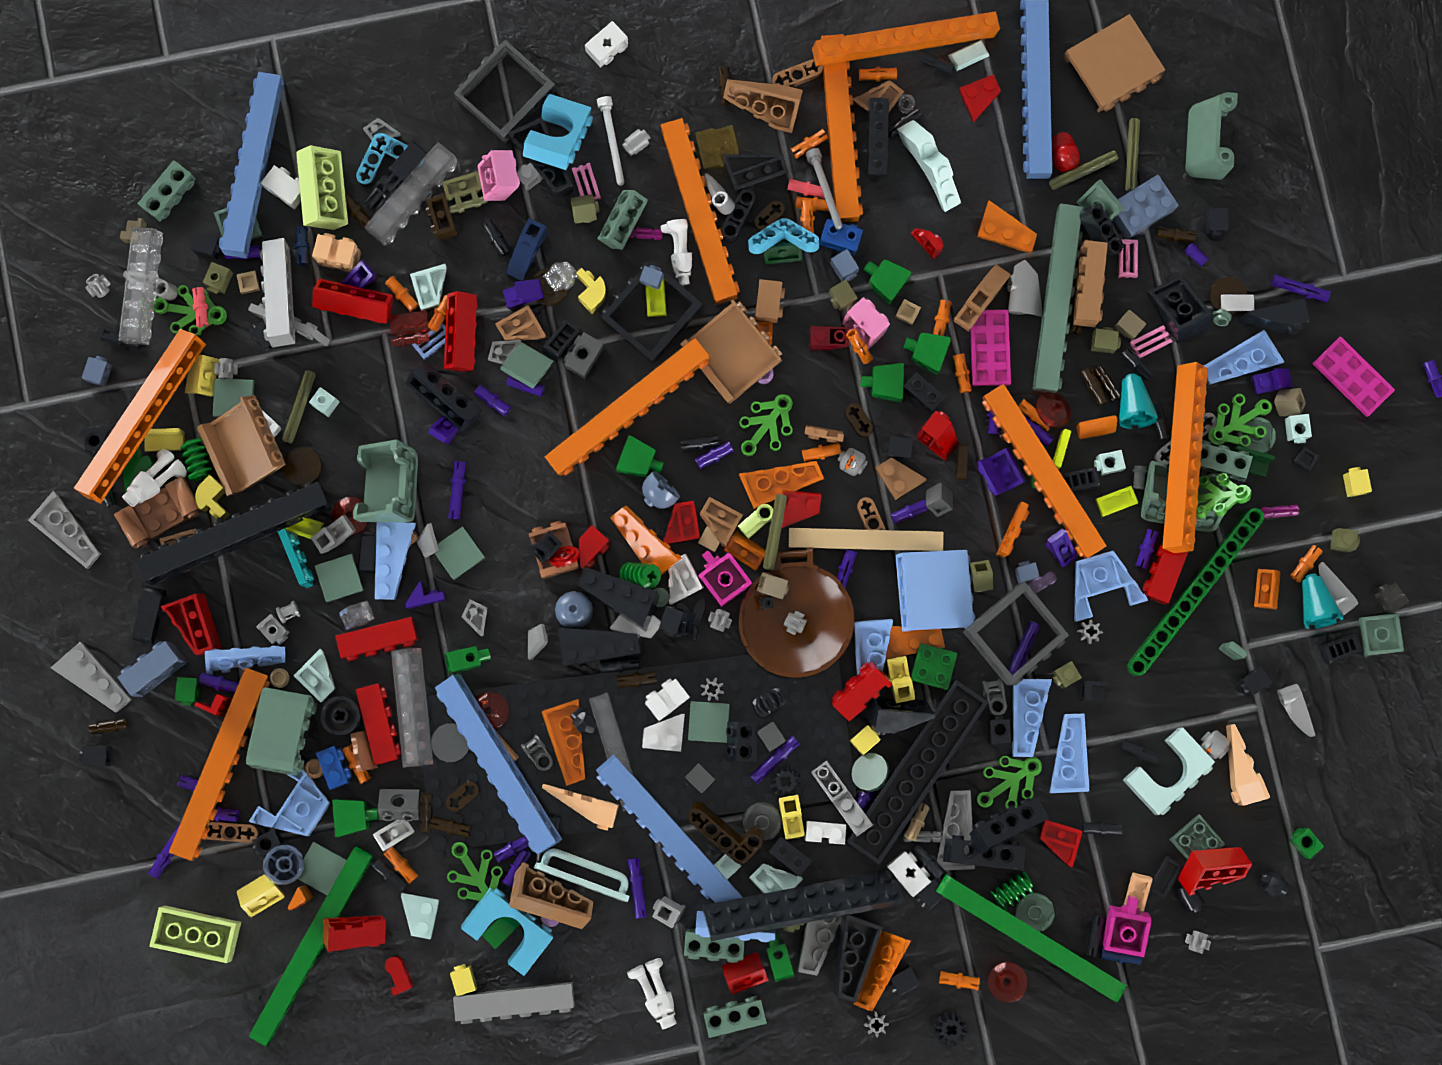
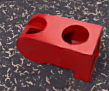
(399, 973)

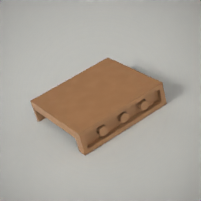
(1115, 63)
(736, 350)
(241, 446)

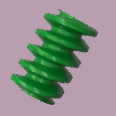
(195, 461)
(641, 574)
(1013, 891)

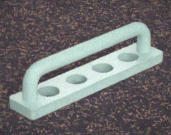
(543, 866)

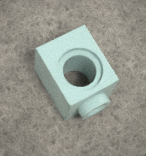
(324, 402)
(1302, 421)
(1117, 459)

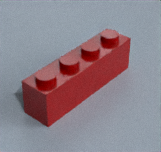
(352, 301)
(460, 331)
(1164, 575)
(377, 638)
(378, 724)

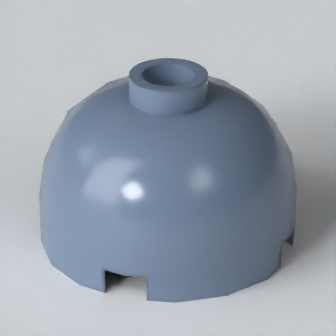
(658, 492)
(574, 610)
(283, 865)

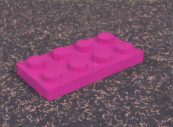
(991, 349)
(1353, 376)

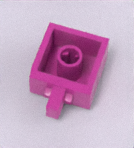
(712, 577)
(1124, 918)

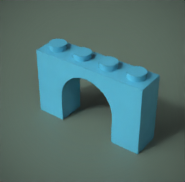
(559, 150)
(494, 906)

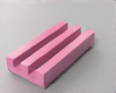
(581, 168)
(1127, 273)
(1165, 335)

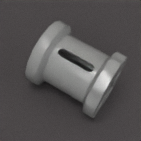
(288, 612)

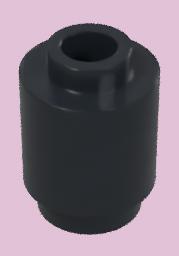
(1192, 902)

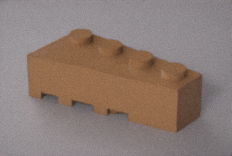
(1090, 284)
(548, 899)

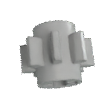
(97, 285)
(225, 368)
(720, 620)
(795, 622)
(1087, 636)
(713, 684)
(1198, 942)
(880, 1027)

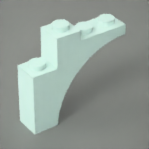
(933, 163)

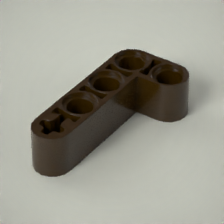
(723, 830)

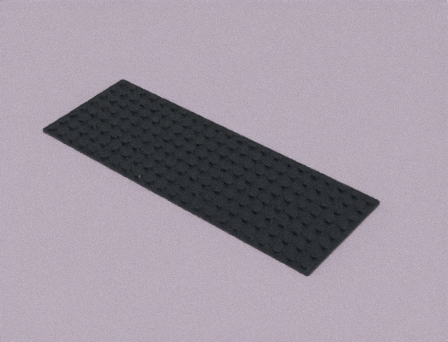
(662, 773)

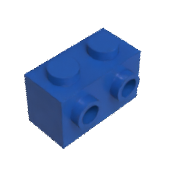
(841, 239)
(334, 767)

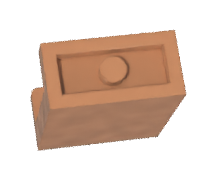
(561, 532)

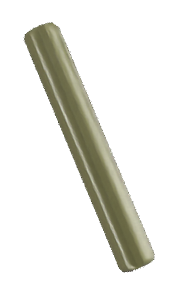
(1132, 154)
(1083, 170)
(299, 406)
(774, 532)

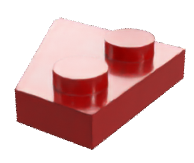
(979, 95)
(931, 243)
(800, 506)
(683, 524)
(1061, 840)

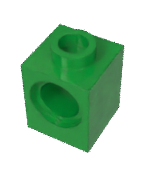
(187, 690)
(1313, 846)

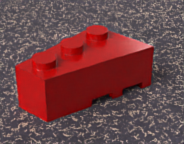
(939, 435)
(194, 622)
(860, 690)
(1212, 867)
(353, 932)

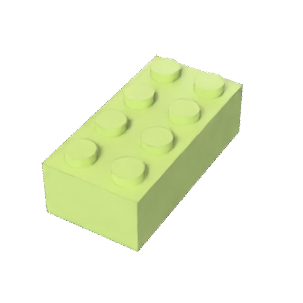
(322, 187)
(195, 934)

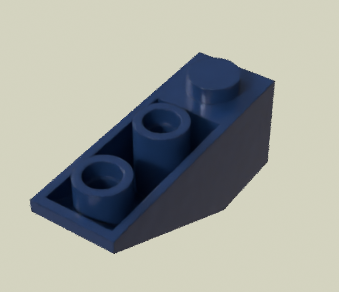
(526, 249)

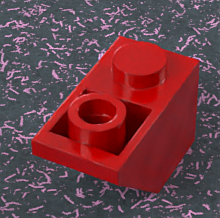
(590, 546)

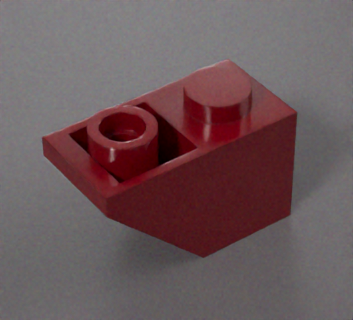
(828, 338)

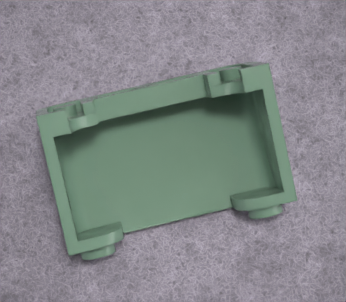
(1203, 149)
(388, 483)
(1155, 498)

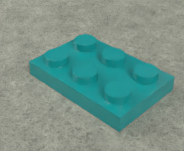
(296, 558)

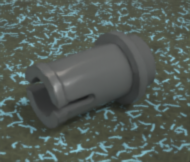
(1139, 477)

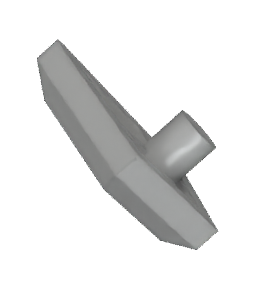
(380, 126)
(502, 350)
(427, 541)
(475, 616)
(536, 640)

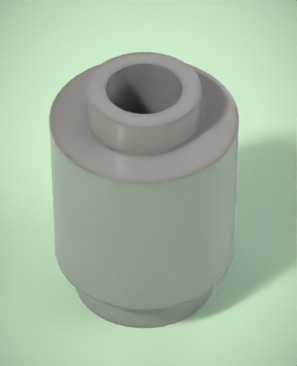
(636, 142)

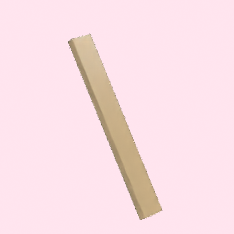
(865, 539)

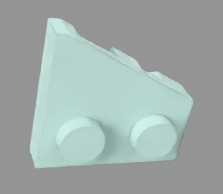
(771, 879)

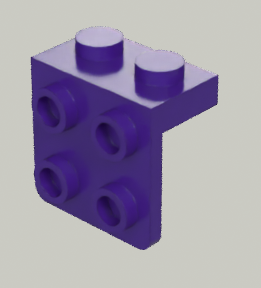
(1001, 472)

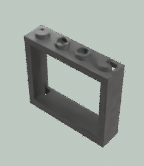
(486, 67)
(987, 653)

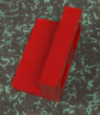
(219, 706)
(744, 973)

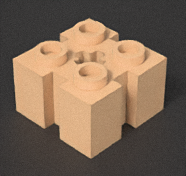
(336, 253)

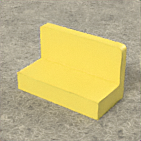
(201, 376)
(168, 439)
(259, 895)

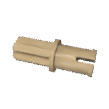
(917, 822)

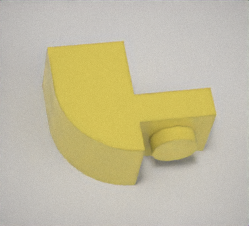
(595, 293)
(207, 496)
(901, 682)
(791, 817)

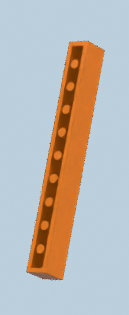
(905, 38)
(841, 139)
(699, 212)
(627, 407)
(140, 416)
(1185, 458)
(1044, 471)
(218, 766)

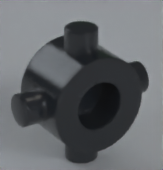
(766, 602)

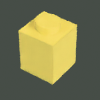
(1357, 482)
(865, 739)
(463, 979)

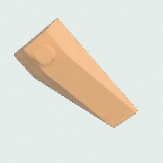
(1245, 782)
(594, 809)

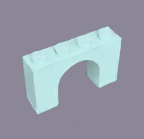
(1194, 762)

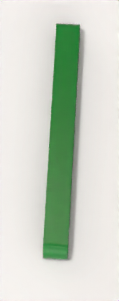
(1203, 586)
(1031, 938)
(310, 947)

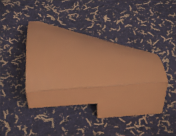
(362, 751)

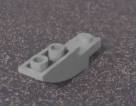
(841, 798)

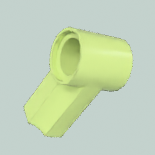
(755, 521)

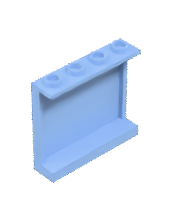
(935, 590)

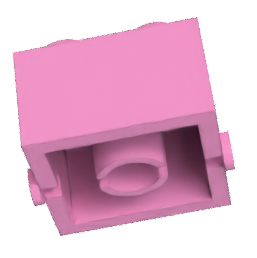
(498, 175)
(867, 321)

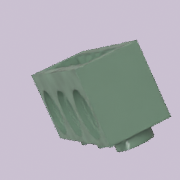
(167, 181)
(622, 219)
(1211, 465)
(713, 955)
(726, 1024)

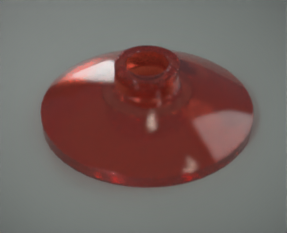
(1053, 409)
(347, 505)
(499, 707)
(1014, 989)

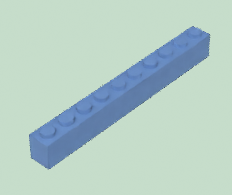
(1037, 89)
(252, 165)
(498, 764)
(665, 830)

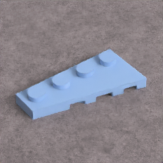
(391, 551)
(243, 658)

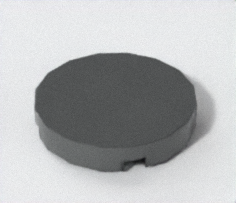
(449, 743)
(764, 817)

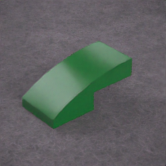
(500, 930)

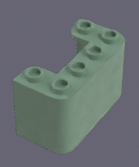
(280, 731)

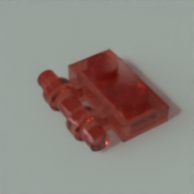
(409, 323)

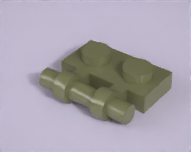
(461, 187)

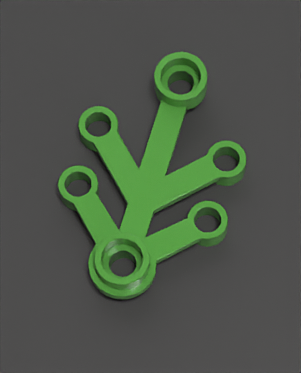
(212, 310)
(768, 422)
(1237, 423)
(1236, 494)
(1012, 780)
(477, 878)

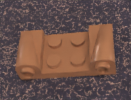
(159, 513)

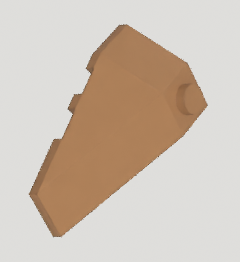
(770, 102)

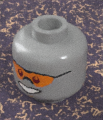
(852, 461)
(1215, 744)

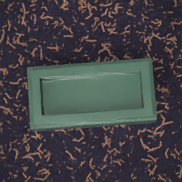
(1233, 650)

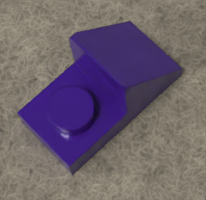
(360, 275)
(523, 293)
(1271, 381)
(443, 430)
(1061, 548)
(419, 598)

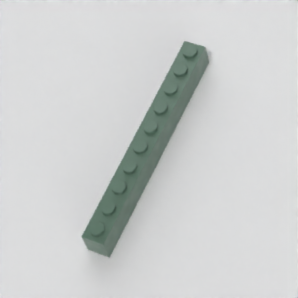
(1057, 299)

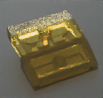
(715, 143)

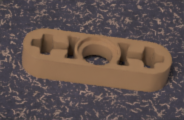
(800, 67)
(872, 508)
(244, 838)

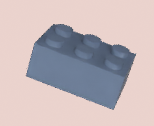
(1144, 207)
(152, 668)

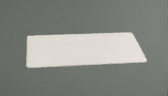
(1237, 302)

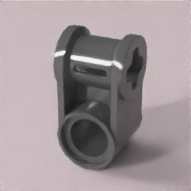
(994, 695)
(538, 752)

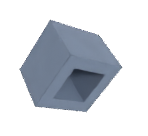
(652, 276)
(1026, 572)

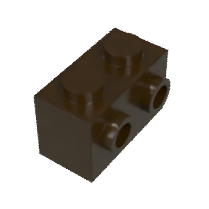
(442, 218)

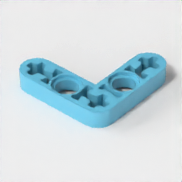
(387, 149)
(783, 229)

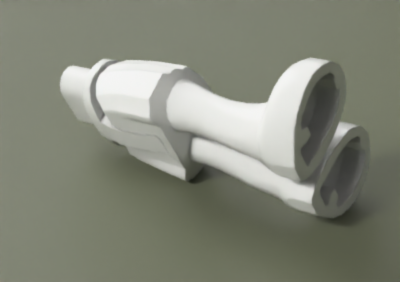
(681, 258)
(145, 487)
(661, 1004)

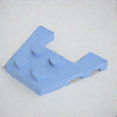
(1101, 575)
(299, 812)

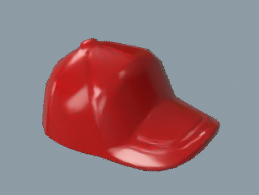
(1064, 152)

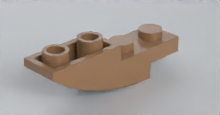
(981, 297)

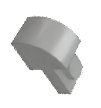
(333, 535)

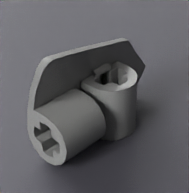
(1024, 291)

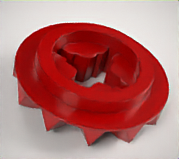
(564, 556)

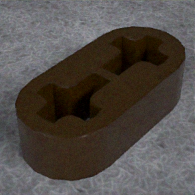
(766, 213)
(862, 417)
(961, 462)
(465, 799)

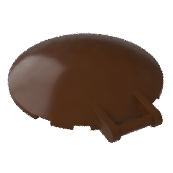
(825, 608)

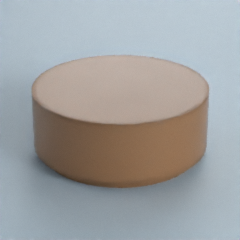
(313, 768)

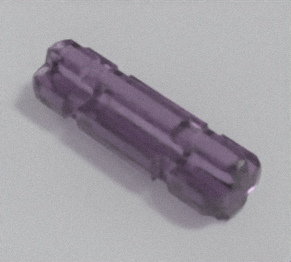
(1042, 582)

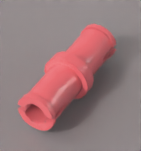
(805, 188)
(200, 307)

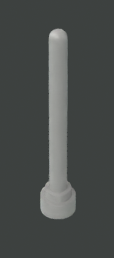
(814, 157)

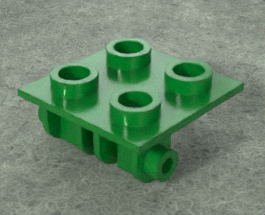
(933, 666)

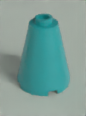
(1135, 404)
(1318, 603)

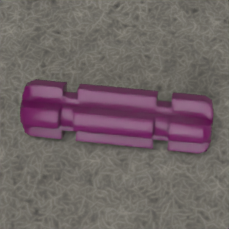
(646, 233)
(1280, 511)

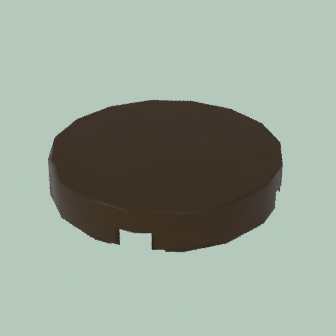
(1225, 286)
(550, 296)
(302, 466)

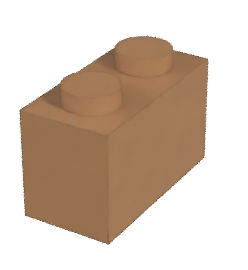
(768, 301)

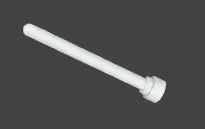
(605, 104)

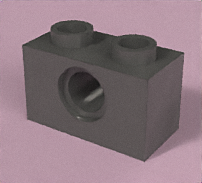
(583, 366)
(406, 798)

